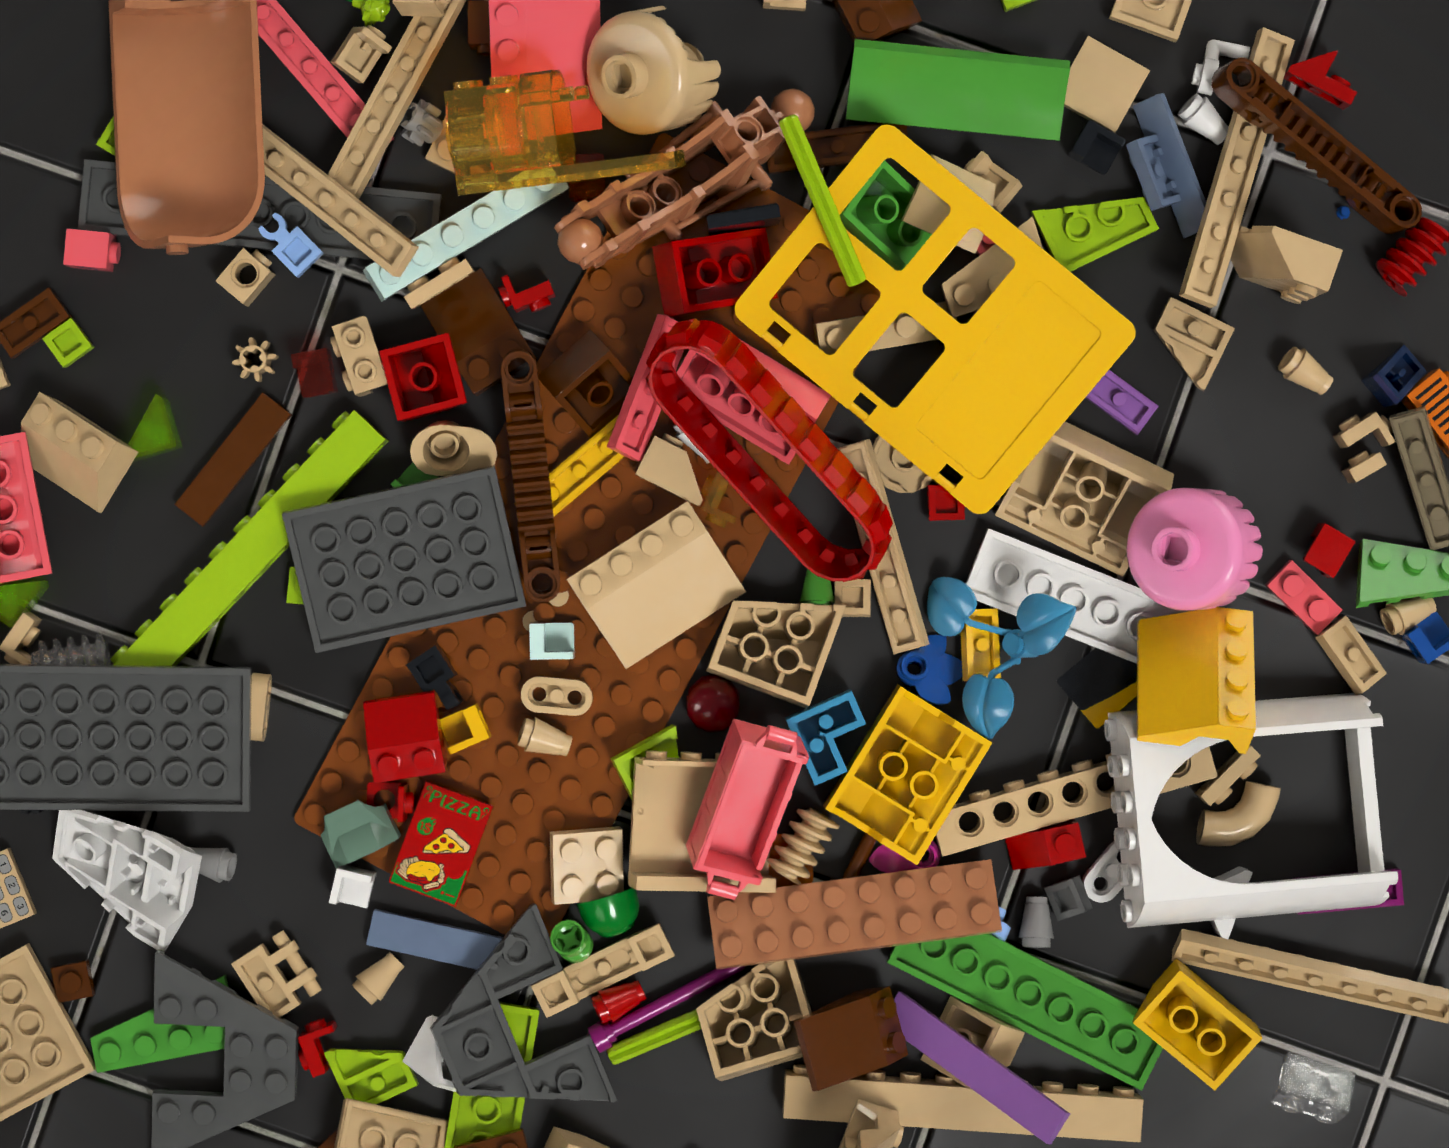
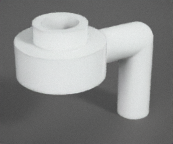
(1204, 72)

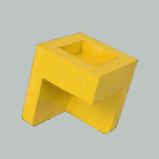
(465, 728)

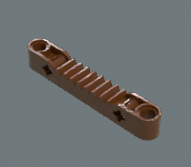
(1302, 131)
(530, 476)

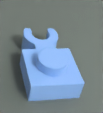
(294, 248)

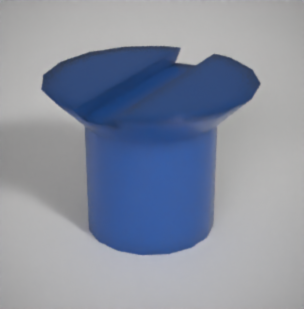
(1343, 212)

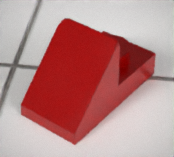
(1312, 77)

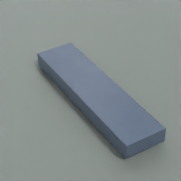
(430, 939)

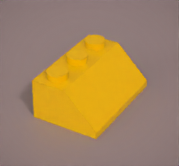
(1196, 1024)

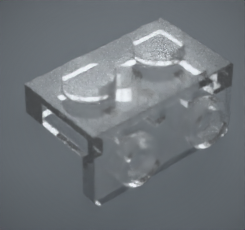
(1314, 1089)

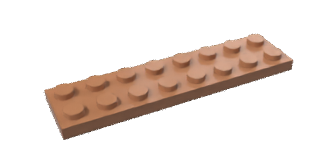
(855, 914)

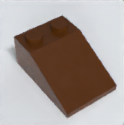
(478, 330)
(851, 1037)

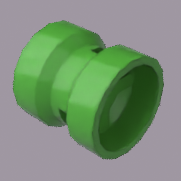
(565, 937)

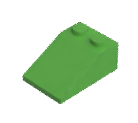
(877, 215)

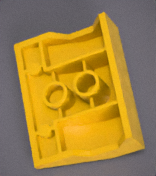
(1196, 677)
(907, 774)

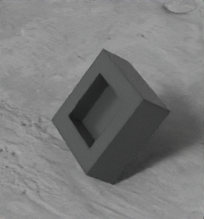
(1068, 898)

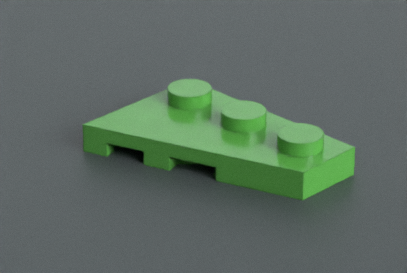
(1399, 572)

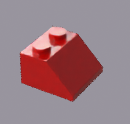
(423, 377)
(404, 736)

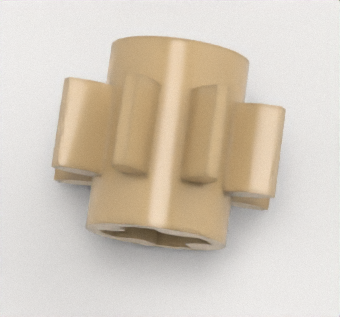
(264, 356)

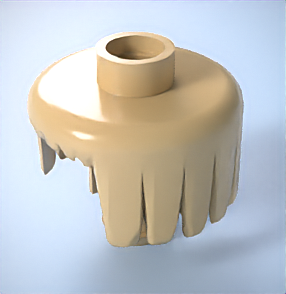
(647, 75)

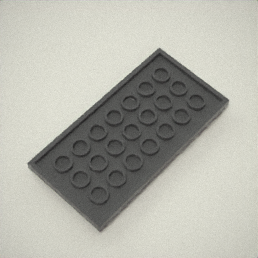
(125, 738)

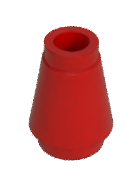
(617, 1001)

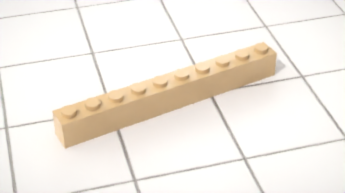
(951, 1106)

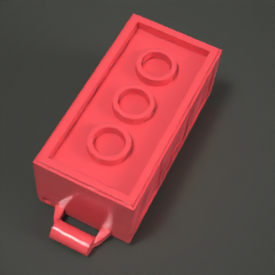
(744, 804)

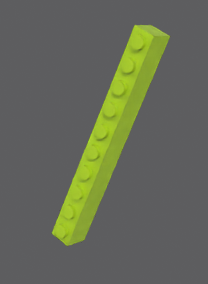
(254, 547)

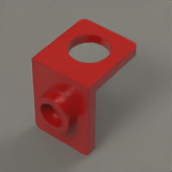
(403, 798)

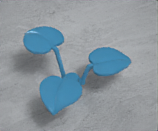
(1041, 624)

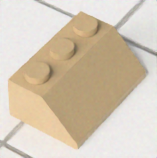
(75, 451)

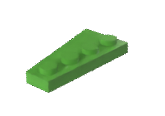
(144, 1042)

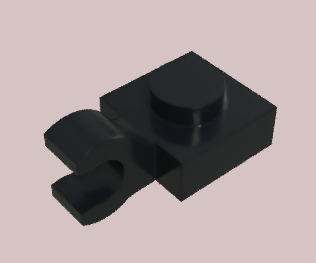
(433, 672)

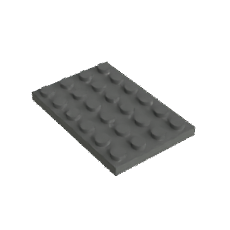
(404, 559)

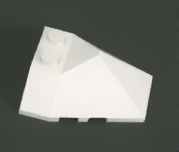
(132, 869)

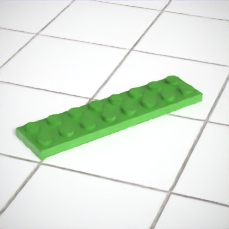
(1036, 1000)

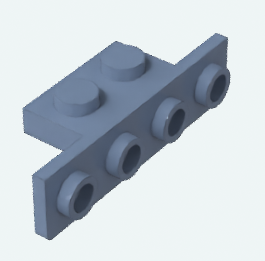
(1165, 165)

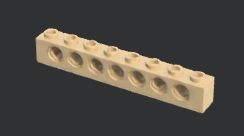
(1056, 809)

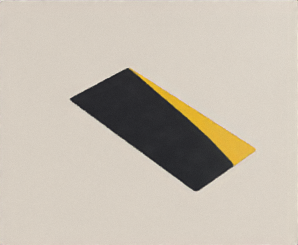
(1100, 685)

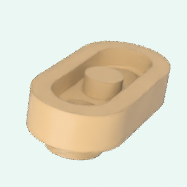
(556, 696)

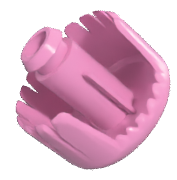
(1193, 548)

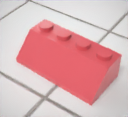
(737, 412)

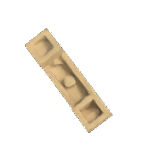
(602, 969)

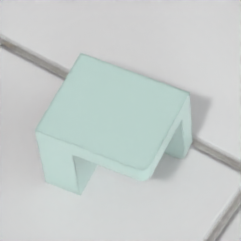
(552, 641)

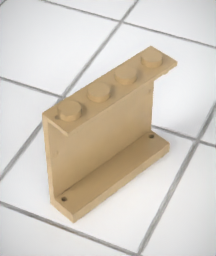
(662, 816)

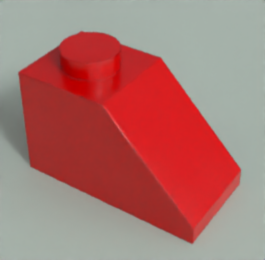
(1046, 846)

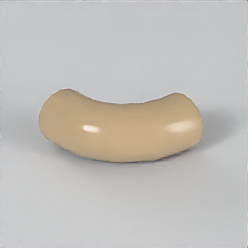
(1242, 820)

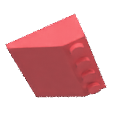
(545, 37)
(22, 531)

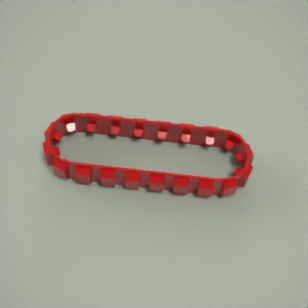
(745, 474)

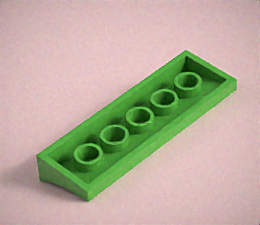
(957, 89)

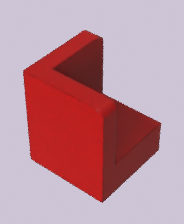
(1328, 549)

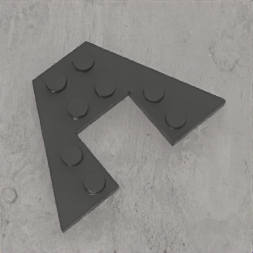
(479, 1041)
(257, 1057)

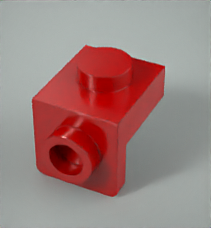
(534, 298)
(312, 1051)

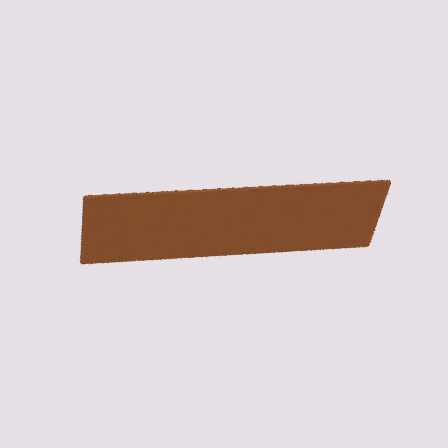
(492, 651)

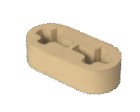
(260, 705)

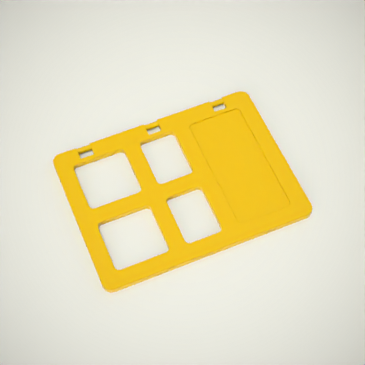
(1002, 375)

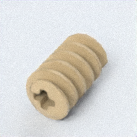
(802, 844)

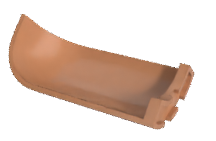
(186, 120)

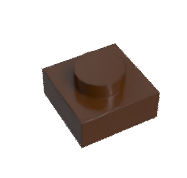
(73, 981)

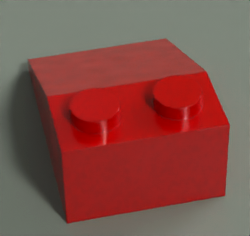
(709, 270)

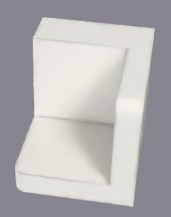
(352, 886)

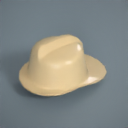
(452, 449)

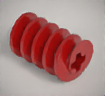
(1412, 254)

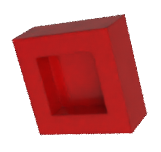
(943, 505)

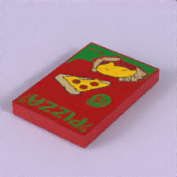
(441, 843)

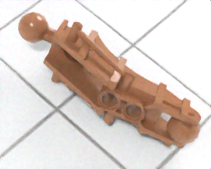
(655, 202)

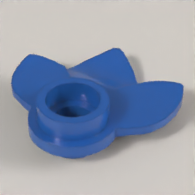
(936, 670)

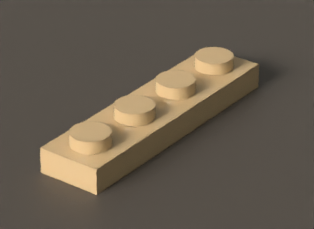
(901, 332)

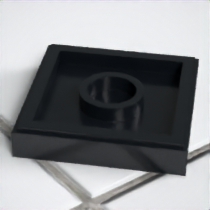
(743, 219)

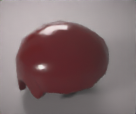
(712, 703)

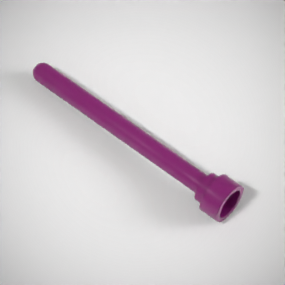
(605, 1034)

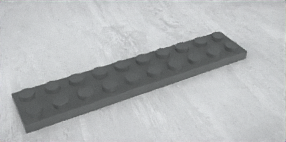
(405, 210)

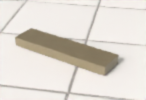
(1424, 473)

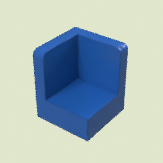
(1428, 639)

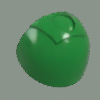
(611, 914)

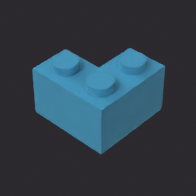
(819, 726)

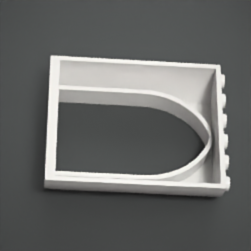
(1168, 891)

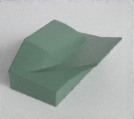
(357, 831)

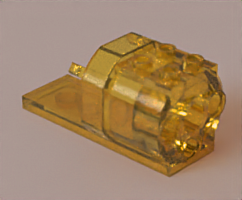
(524, 135)

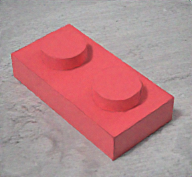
(1303, 597)

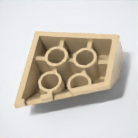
(1285, 262)
(776, 647)
(752, 1020)

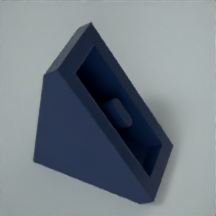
(1394, 377)

